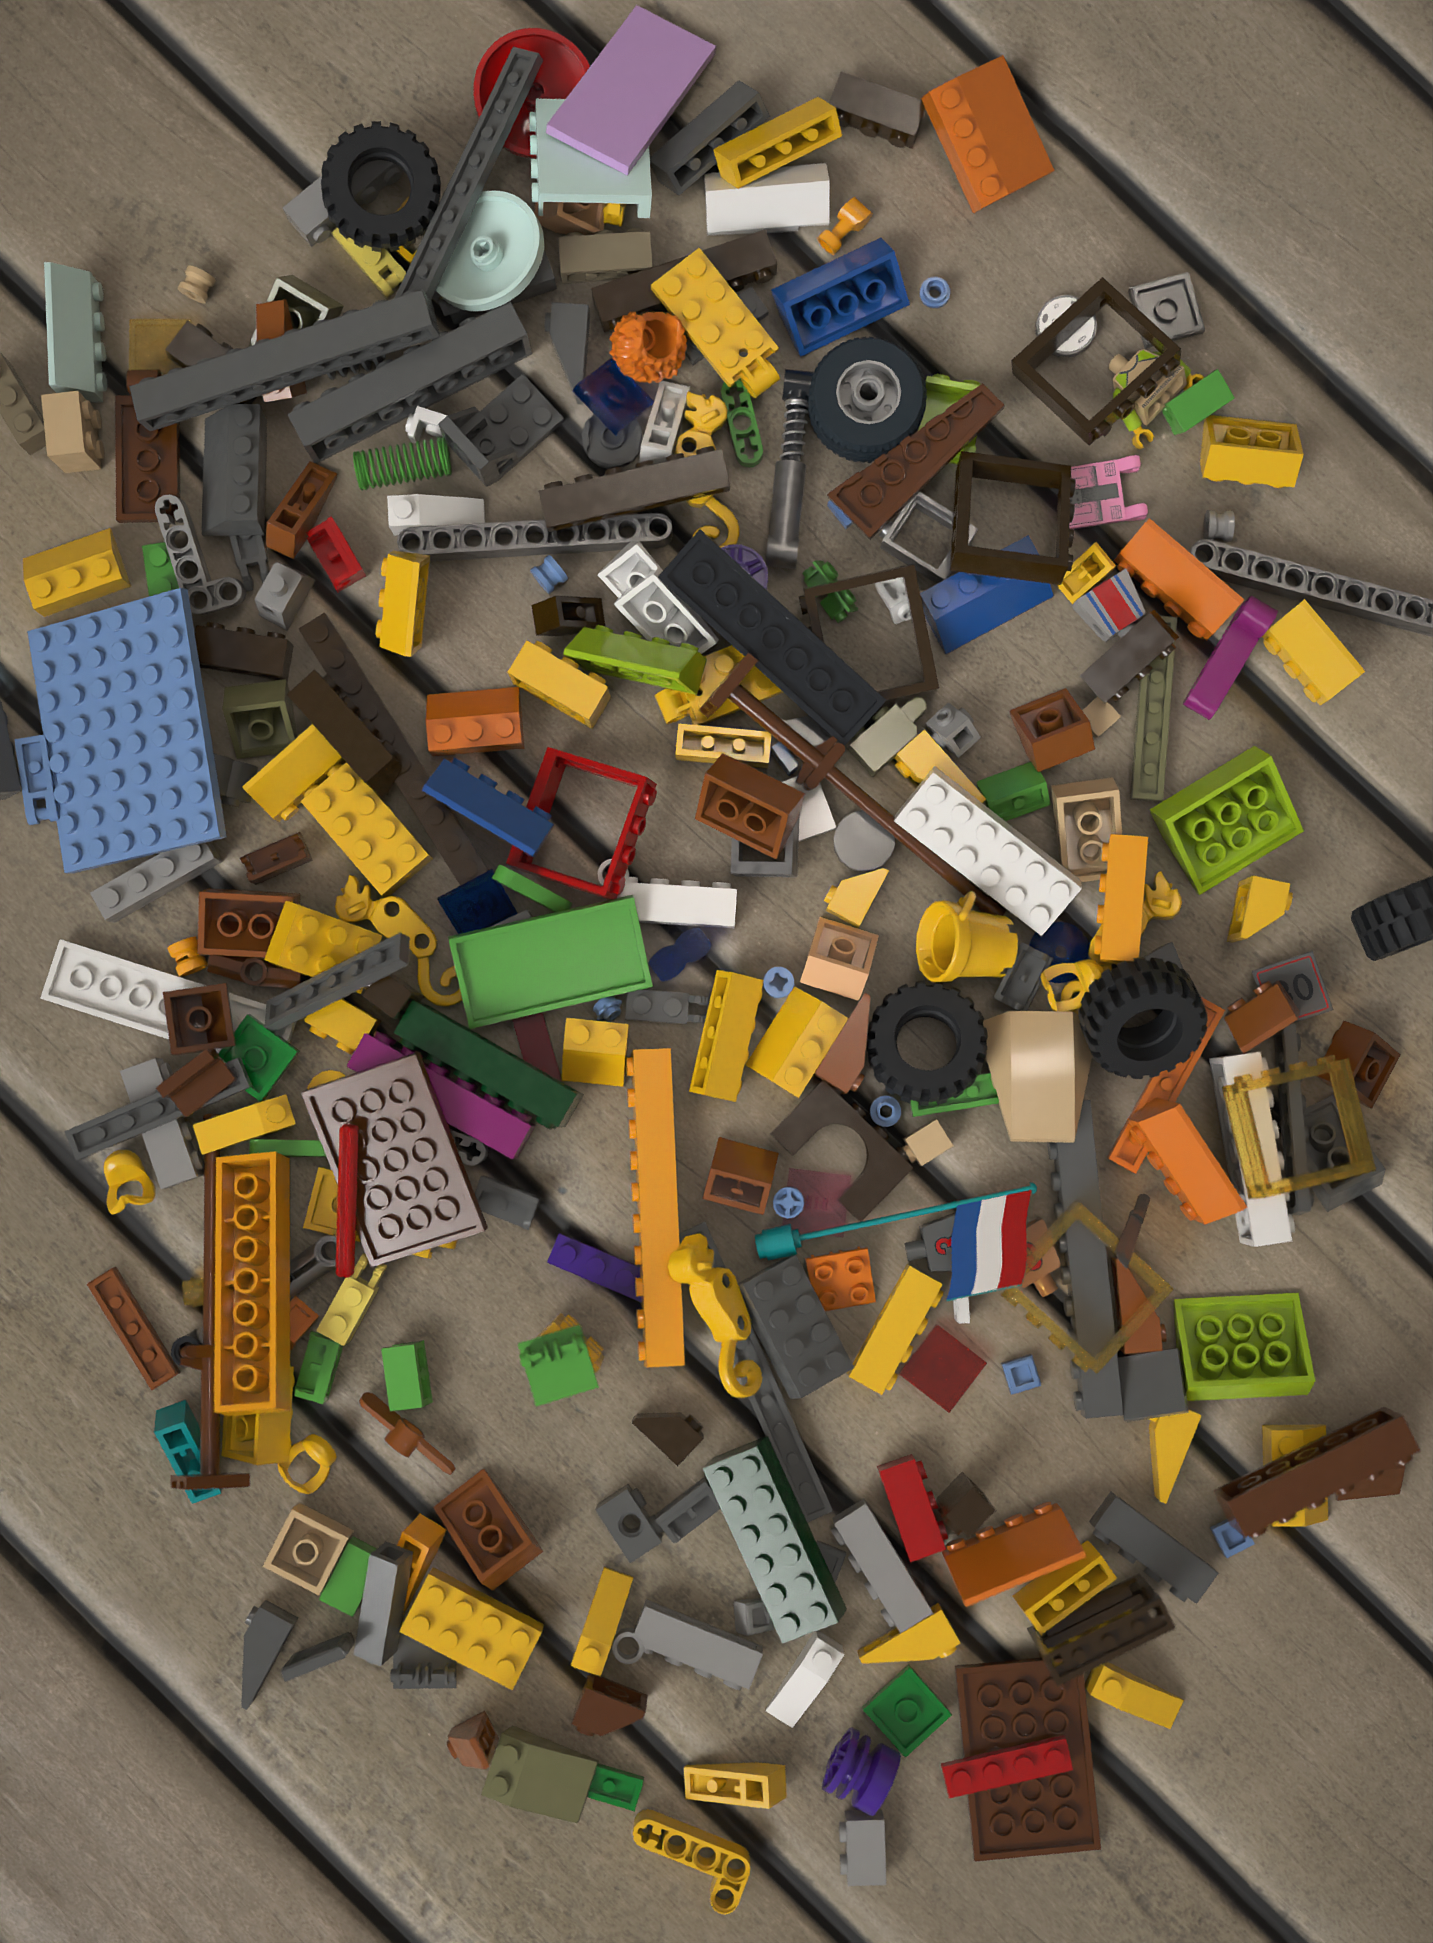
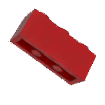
(913, 1507)

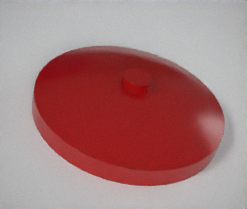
(557, 77)

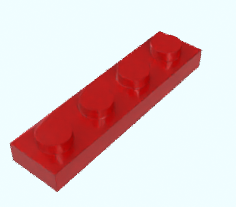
(1006, 1766)

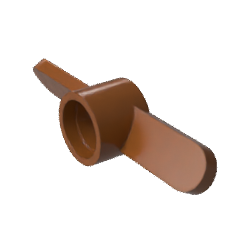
(403, 1434)

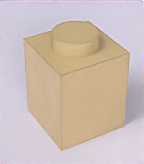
(926, 1143)

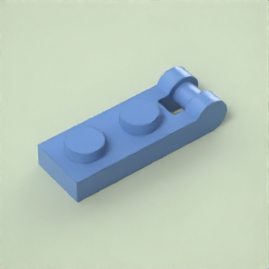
(36, 778)

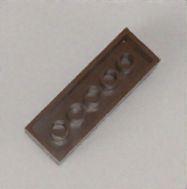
(1317, 1472)

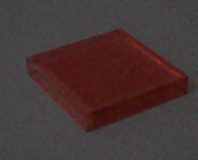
(942, 1368)

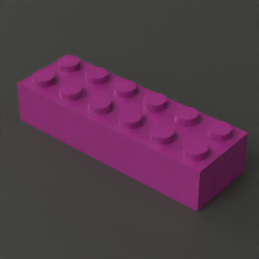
(462, 1106)

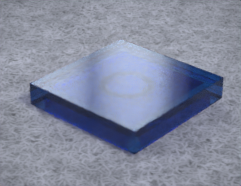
(613, 396)

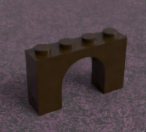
(883, 1164)

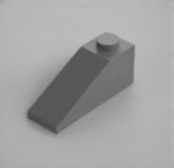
(570, 336)
(262, 1644)

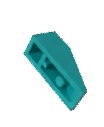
(181, 1441)

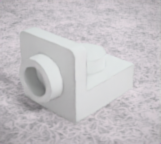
(423, 419)
(895, 598)

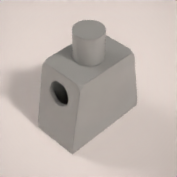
(283, 594)

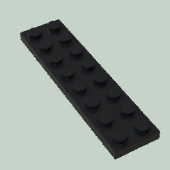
(773, 635)

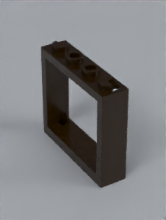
(1062, 329)
(1009, 563)
(908, 572)
(1103, 1629)

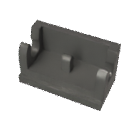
(1023, 979)
(506, 1201)
(688, 1511)

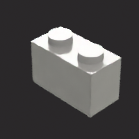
(865, 1848)

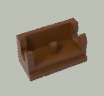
(276, 858)

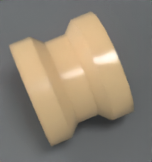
(196, 284)

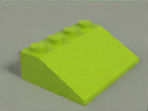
(1227, 819)
(1243, 1346)

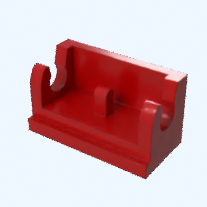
(335, 554)

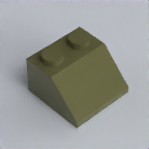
(259, 718)

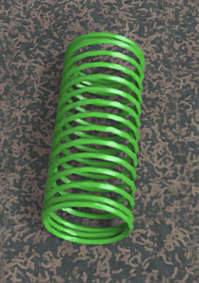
(362, 473)

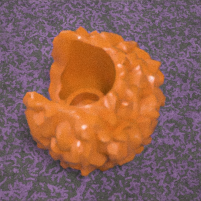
(649, 346)

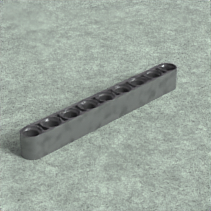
(521, 530)
(1305, 589)

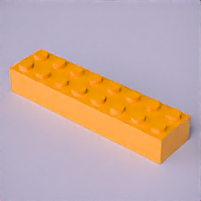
(252, 1284)

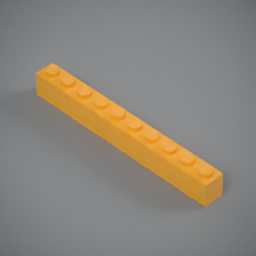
(657, 1206)

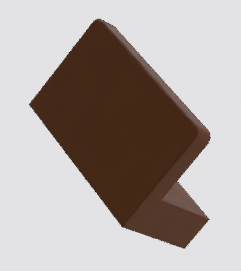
(197, 1082)

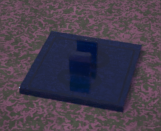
(477, 904)

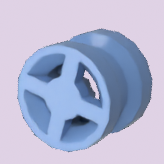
(549, 574)
(775, 985)
(787, 1206)

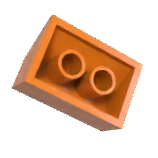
(474, 721)

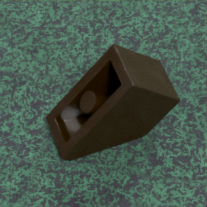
(567, 615)
(671, 1433)

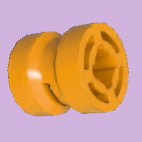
(187, 956)

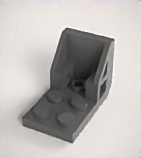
(502, 431)

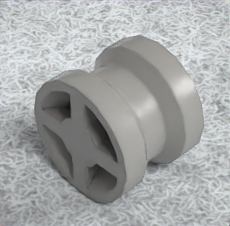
(1219, 525)

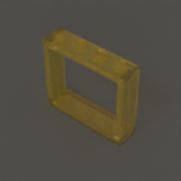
(1248, 1141)
(1110, 1240)

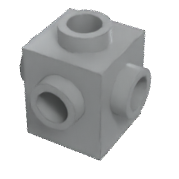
(953, 729)

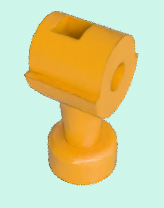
(852, 217)

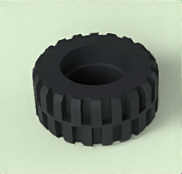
(388, 145)
(1396, 920)
(1132, 990)
(935, 1003)

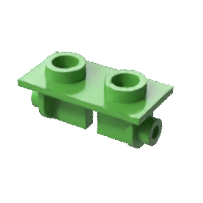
(836, 602)

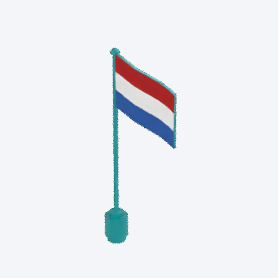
(985, 1240)

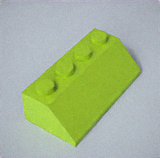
(638, 659)

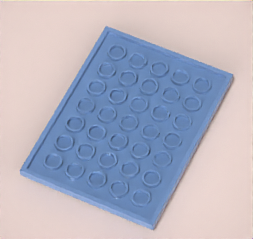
(127, 732)

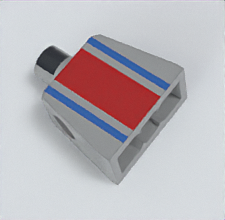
(1111, 607)

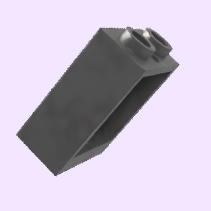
(934, 511)
(767, 869)

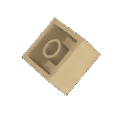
(72, 432)
(308, 1548)

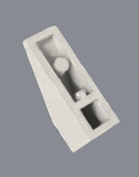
(664, 422)
(432, 510)
(806, 1678)

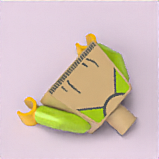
(1147, 409)

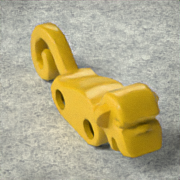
(707, 418)
(1158, 904)
(358, 906)
(718, 1308)

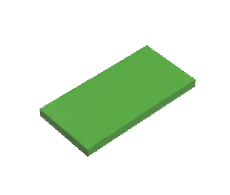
(550, 961)

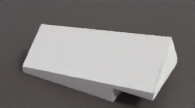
(771, 203)
(650, 602)

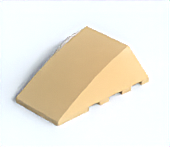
(1039, 1073)

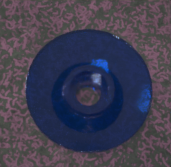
(1062, 935)

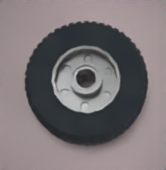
(872, 372)

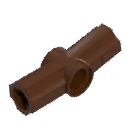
(239, 969)

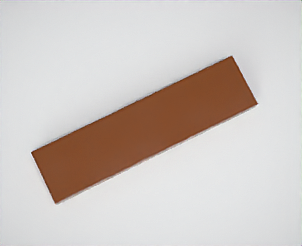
(133, 1328)

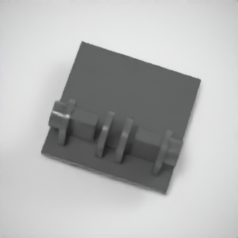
(421, 1667)

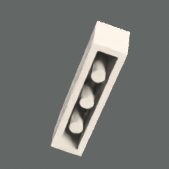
(680, 904)

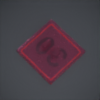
(820, 1198)

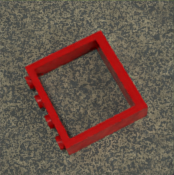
(543, 797)

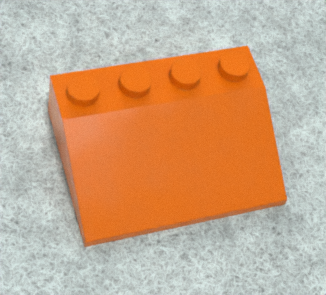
(987, 133)
(1012, 1553)

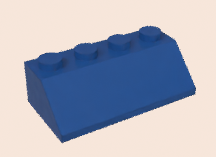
(841, 296)
(976, 603)
(489, 807)

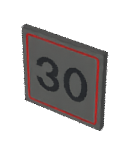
(1301, 981)

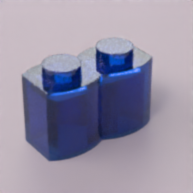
(688, 949)

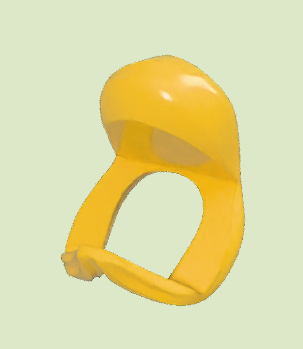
(1085, 970)
(121, 1168)
(319, 1451)

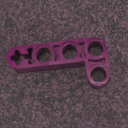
(1229, 656)

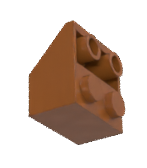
(741, 1175)

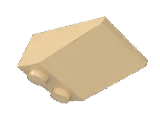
(1083, 821)

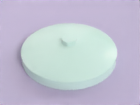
(494, 254)

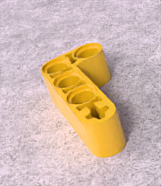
(688, 1854)

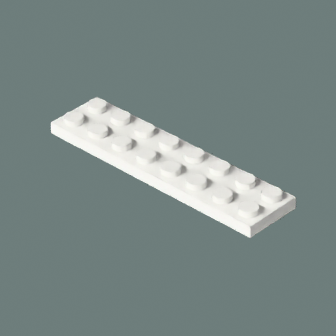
(126, 990)

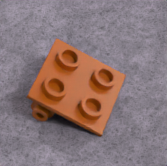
(842, 1278)

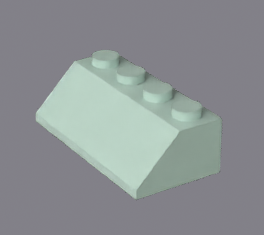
(74, 331)

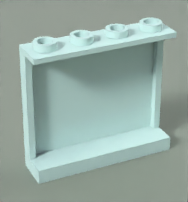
(575, 177)

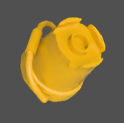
(963, 942)

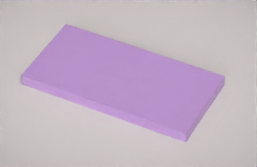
(631, 90)

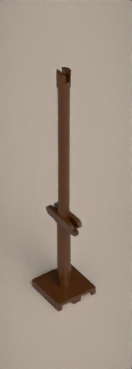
(820, 763)
(203, 1356)

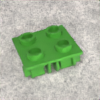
(557, 1365)

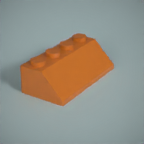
(1178, 580)
(1185, 1161)

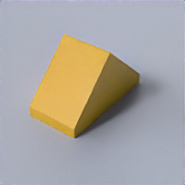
(1086, 573)

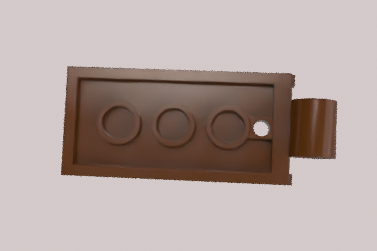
(144, 459)

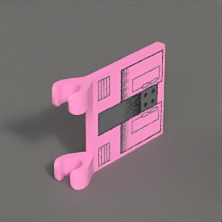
(1100, 495)

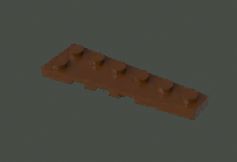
(896, 477)

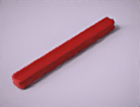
(346, 1200)

